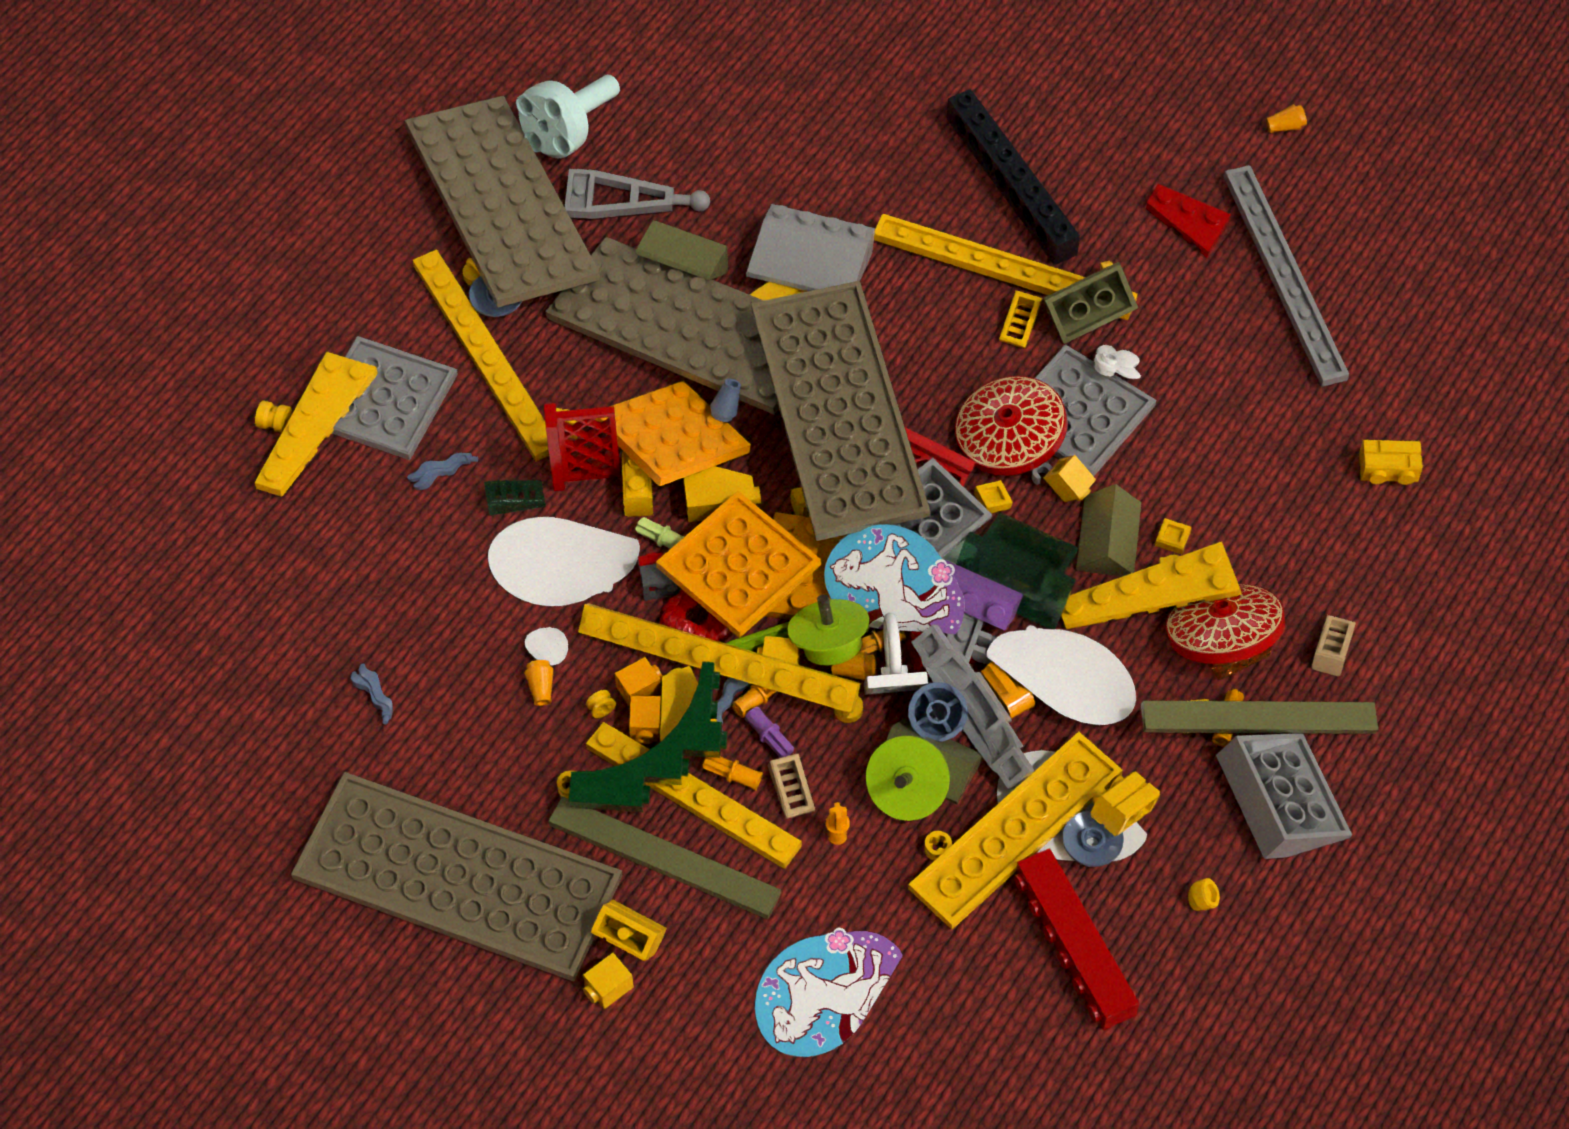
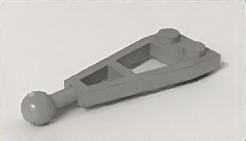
(581, 193)

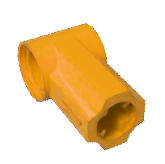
(1010, 693)

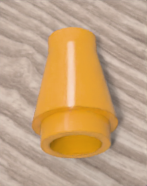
(1288, 119)
(858, 667)
(539, 678)

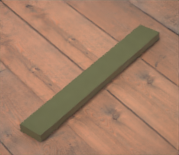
(1259, 717)
(666, 858)

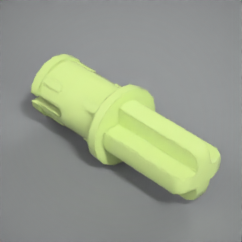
(662, 535)

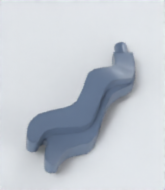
(432, 469)
(369, 681)
(730, 688)

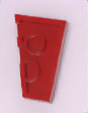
(1192, 218)

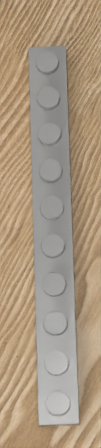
(1286, 276)

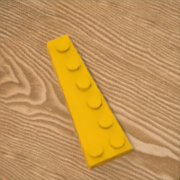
(323, 403)
(1181, 580)

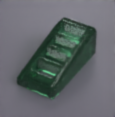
(513, 487)

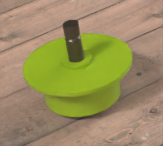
(829, 630)
(907, 778)

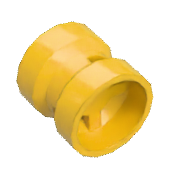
(272, 416)

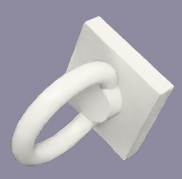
(895, 675)

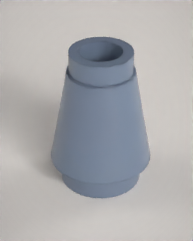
(725, 403)

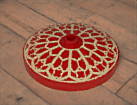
(1011, 425)
(1227, 627)

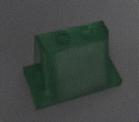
(1025, 562)

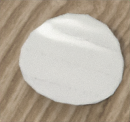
(547, 645)

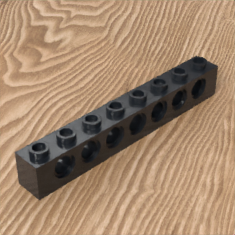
(1013, 177)

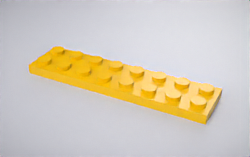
(1014, 830)

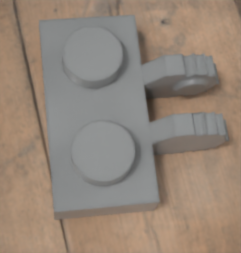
(968, 635)

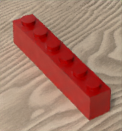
(1076, 939)

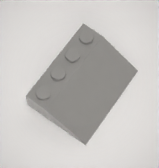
(809, 250)
(951, 510)
(1282, 794)

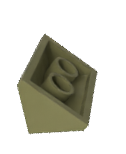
(684, 251)
(1090, 303)
(1109, 532)
(960, 759)

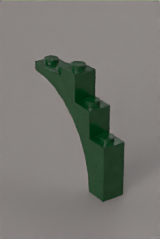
(624, 785)

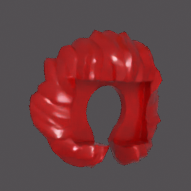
(675, 617)

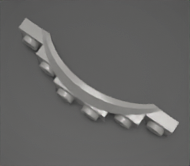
(986, 718)

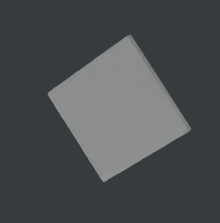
(397, 402)
(1097, 406)

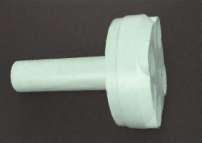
(557, 118)

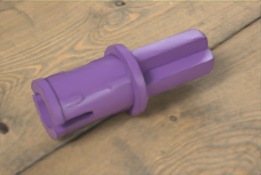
(769, 732)

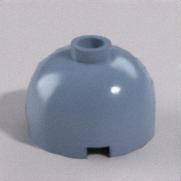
(938, 711)

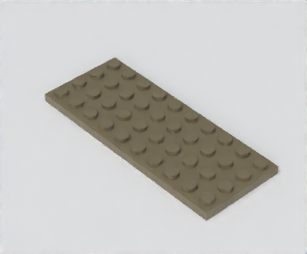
(501, 201)
(670, 321)
(839, 411)
(457, 875)

